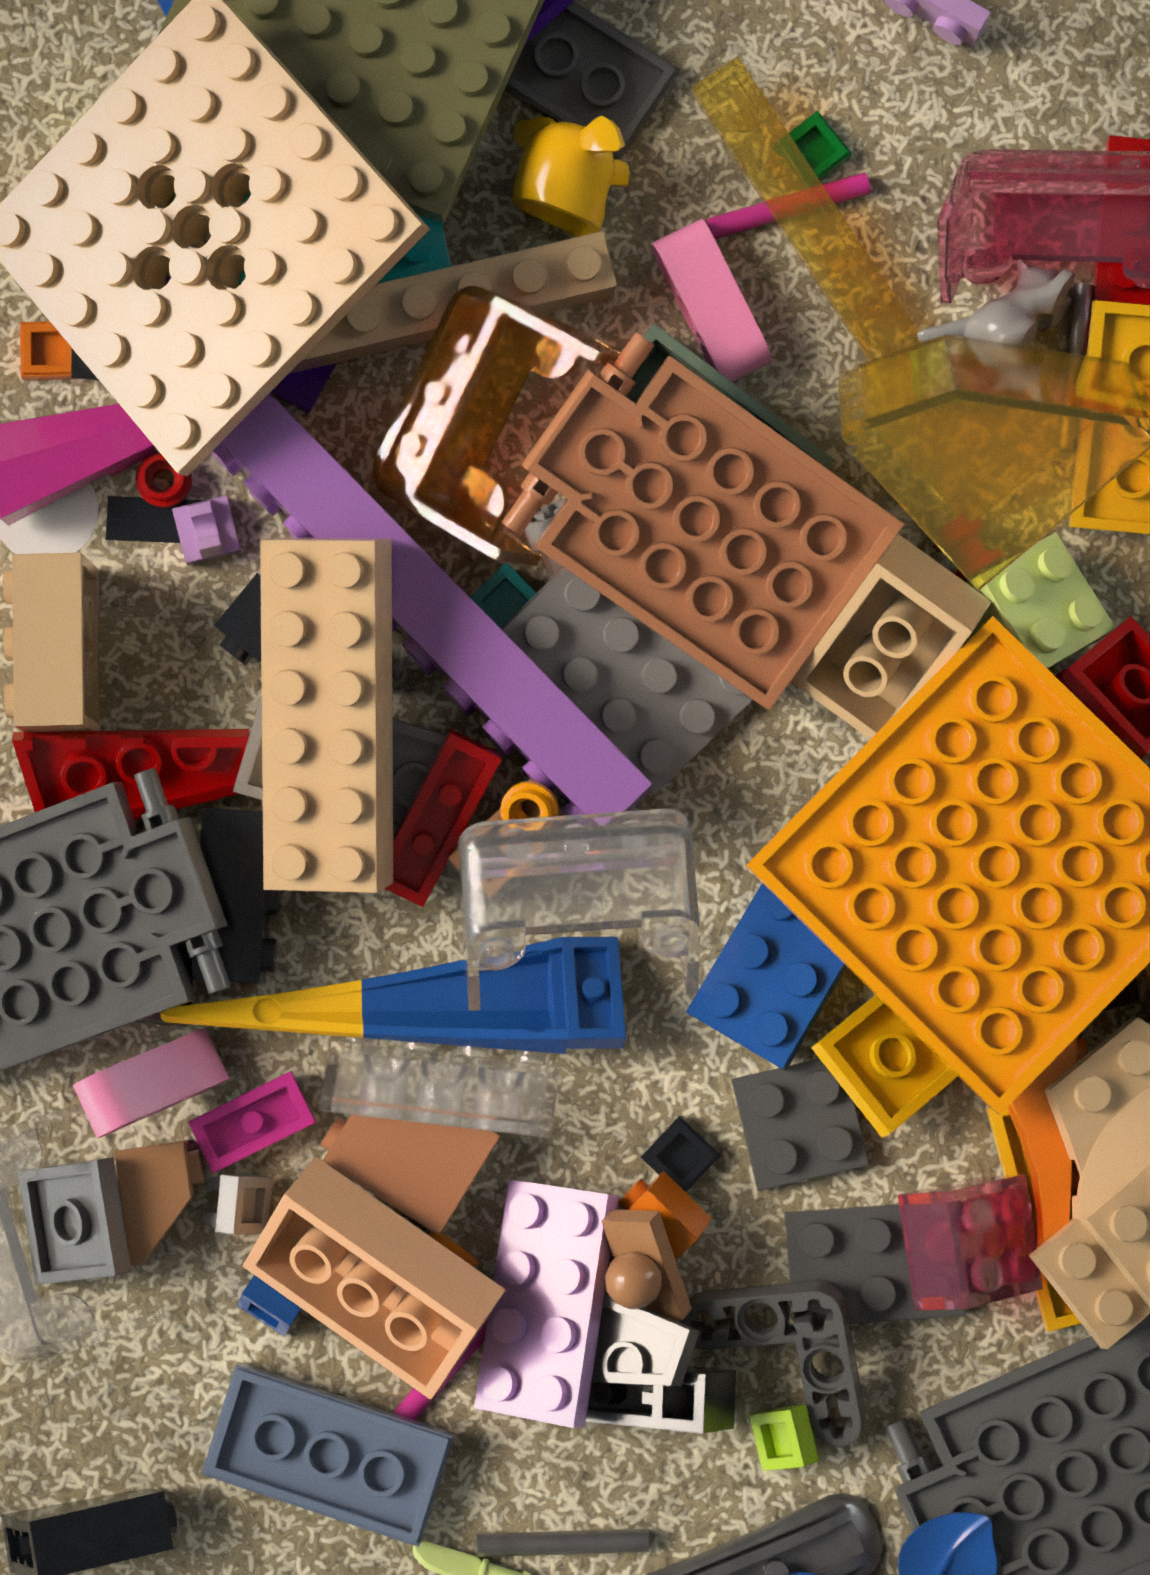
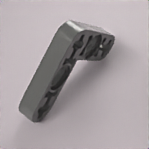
(809, 1336)

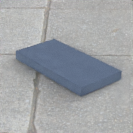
(328, 1454)

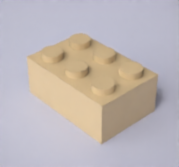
(891, 638)
(53, 643)

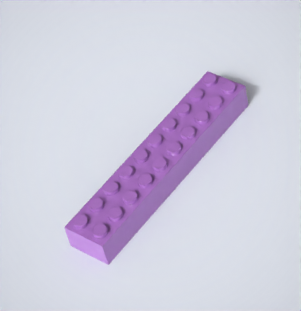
(437, 618)

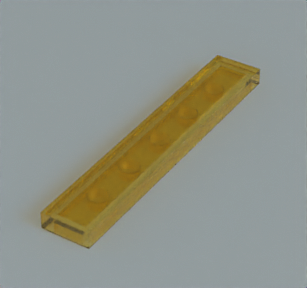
(804, 211)

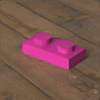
(252, 1122)

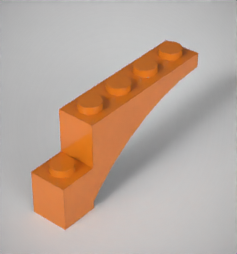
(1043, 1147)

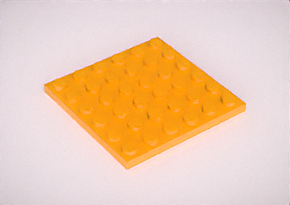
(980, 865)

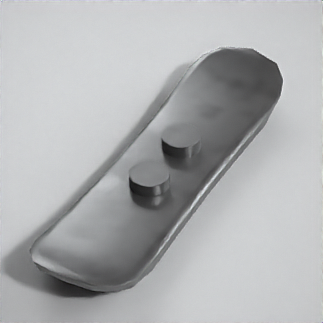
(823, 1538)

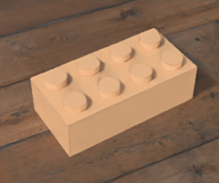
(373, 1277)

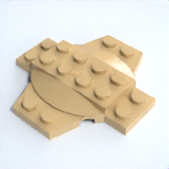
(1104, 1251)

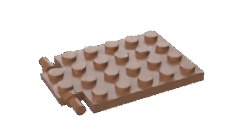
(700, 520)

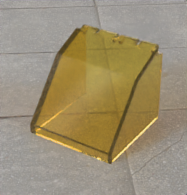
(992, 439)

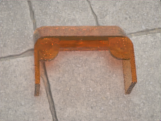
(459, 407)

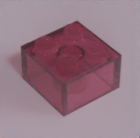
(970, 1242)

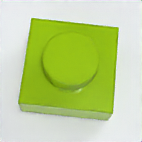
(784, 1437)

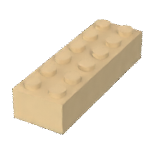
(327, 714)

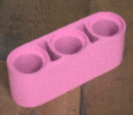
(711, 301)
(151, 1082)

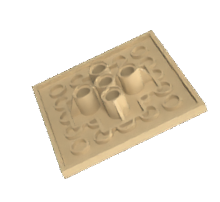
(98, 235)

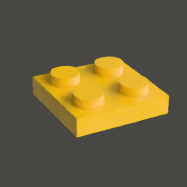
(882, 1065)

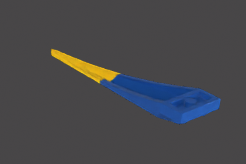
(549, 1001)

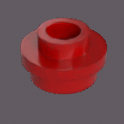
(146, 487)

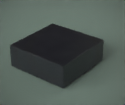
(681, 1154)

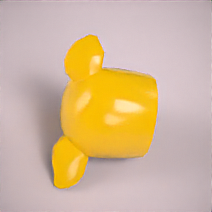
(568, 171)

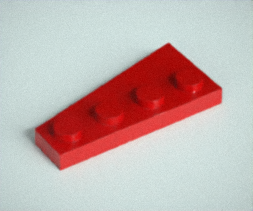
(189, 762)

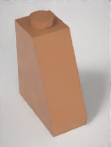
(409, 1163)

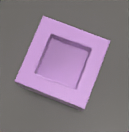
(206, 530)

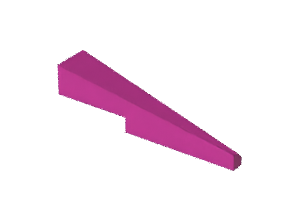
(62, 453)

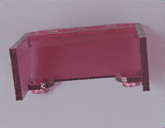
(1044, 210)

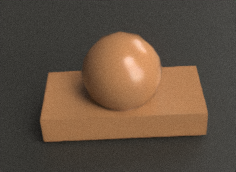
(643, 1264)

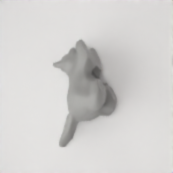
(1016, 318)

